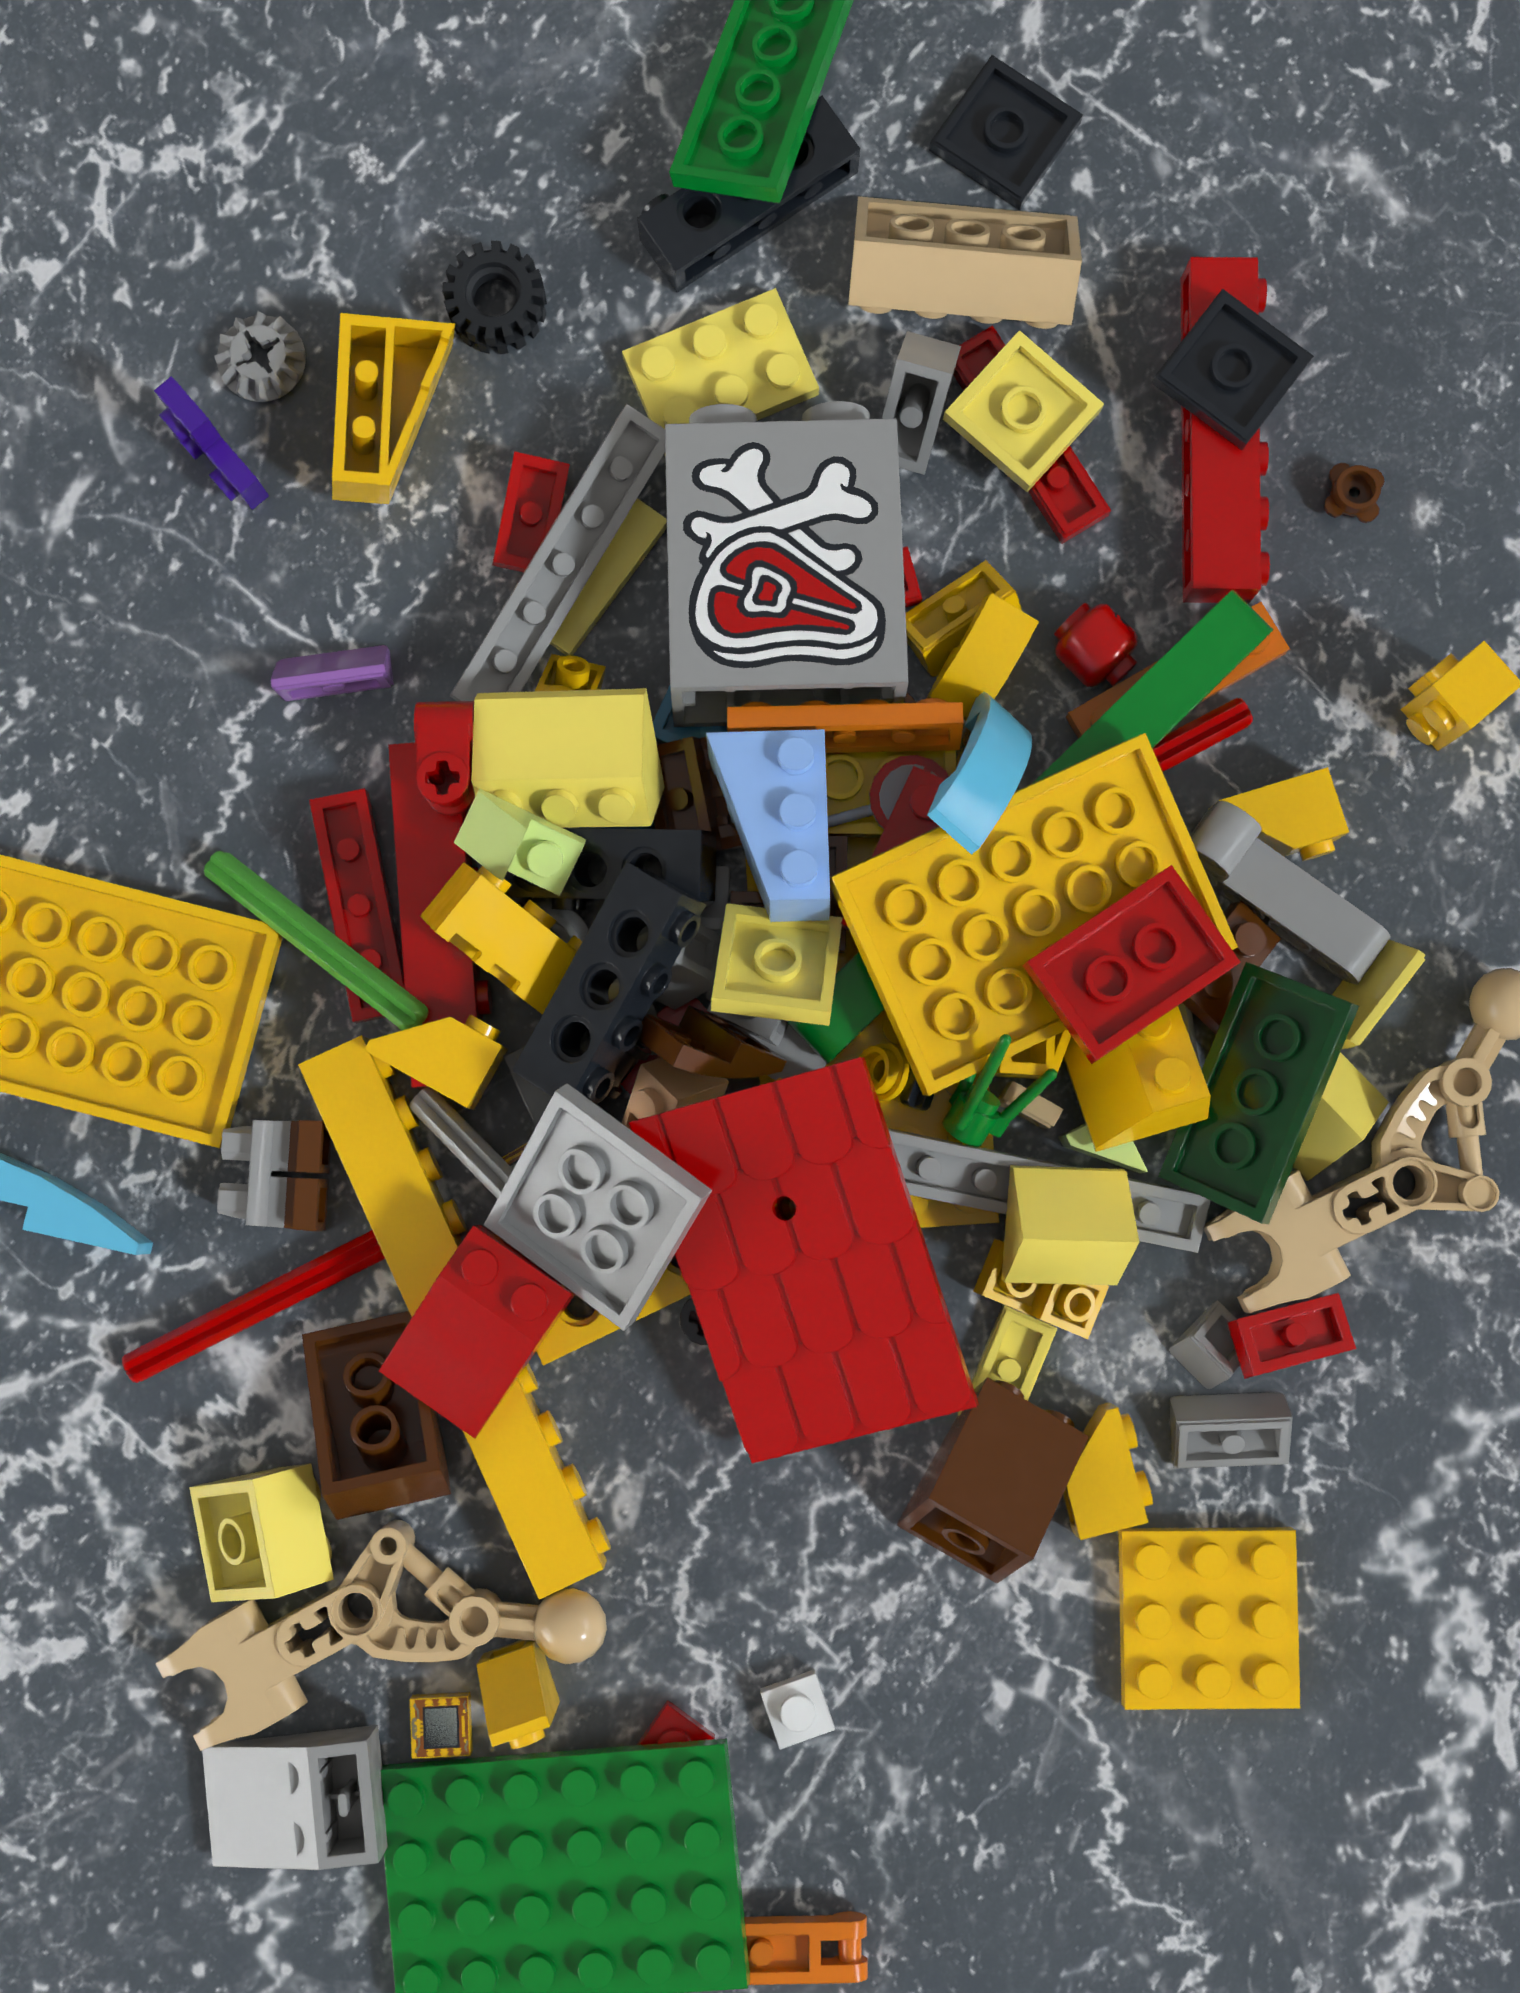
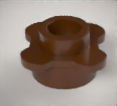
(1364, 479)

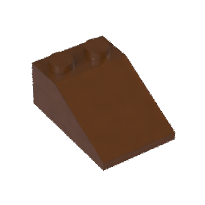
(370, 1434)

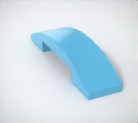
(986, 775)

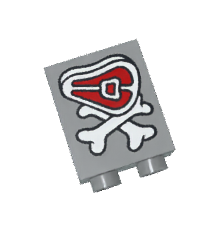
(783, 561)

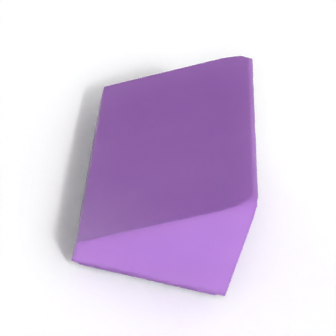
(333, 673)

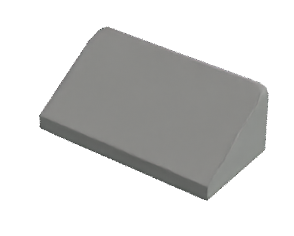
(1230, 1430)

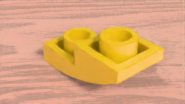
(984, 654)
(1062, 1305)

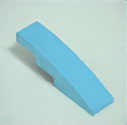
(65, 1211)

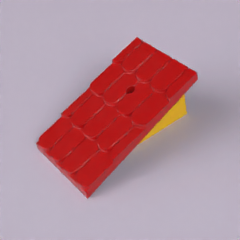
(823, 1314)

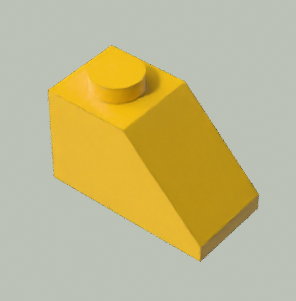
(1297, 814)
(445, 1056)

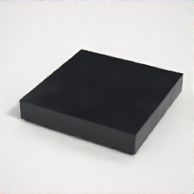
(1005, 132)
(1232, 369)

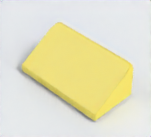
(1379, 988)

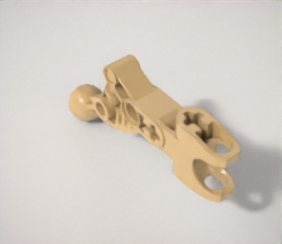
(1311, 1228)
(262, 1658)

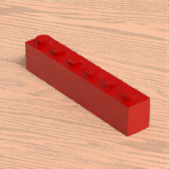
(1219, 480)
(425, 862)

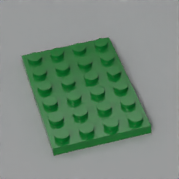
(566, 1872)

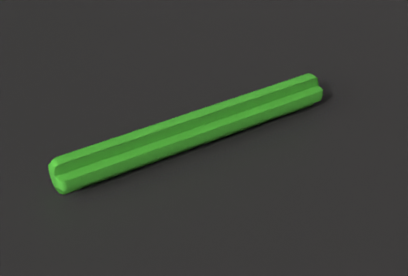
(315, 941)

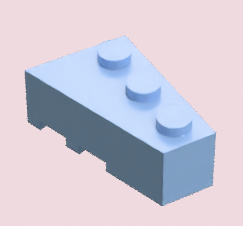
(780, 812)

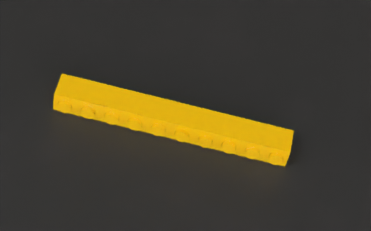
(418, 1239)

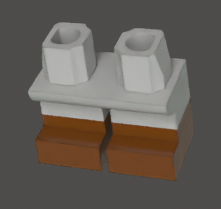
(271, 1198)

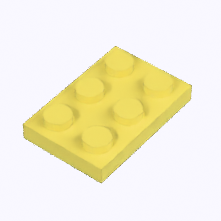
(730, 357)

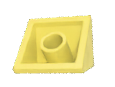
(1341, 1119)
(1068, 1226)

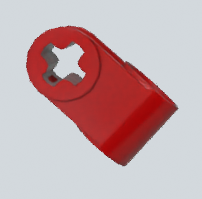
(442, 748)

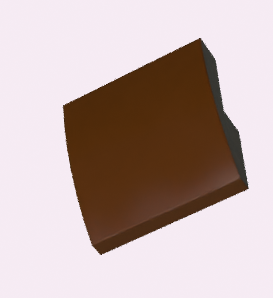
(693, 793)
(709, 1046)

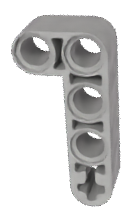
(1285, 895)

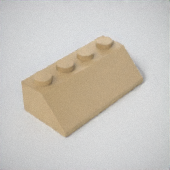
(965, 262)

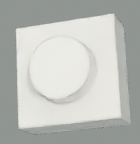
(797, 1709)

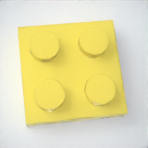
(1023, 411)
(776, 966)

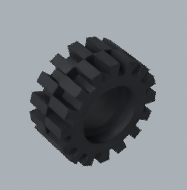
(487, 266)

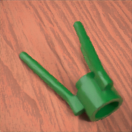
(975, 1108)

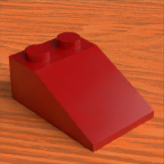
(476, 1330)

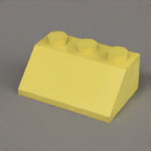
(570, 755)

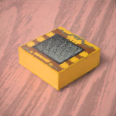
(441, 1725)

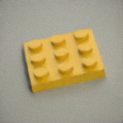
(1209, 1618)

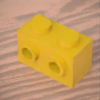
(1458, 695)

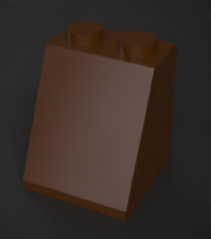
(995, 1482)

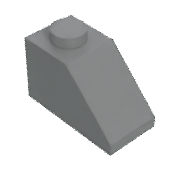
(919, 396)

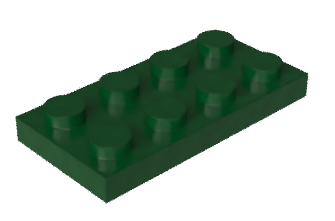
(1264, 1091)

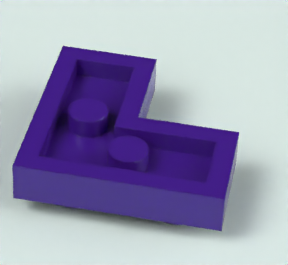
(200, 437)

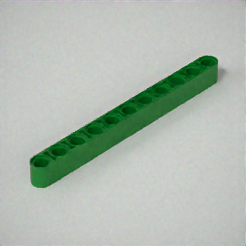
(1148, 707)

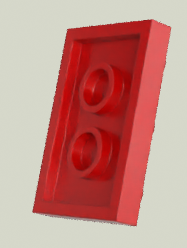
(1131, 964)

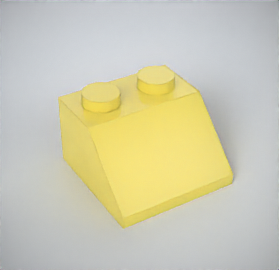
(262, 1534)

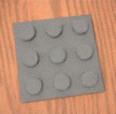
(596, 1206)

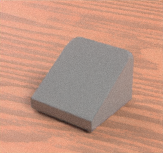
(1208, 1347)

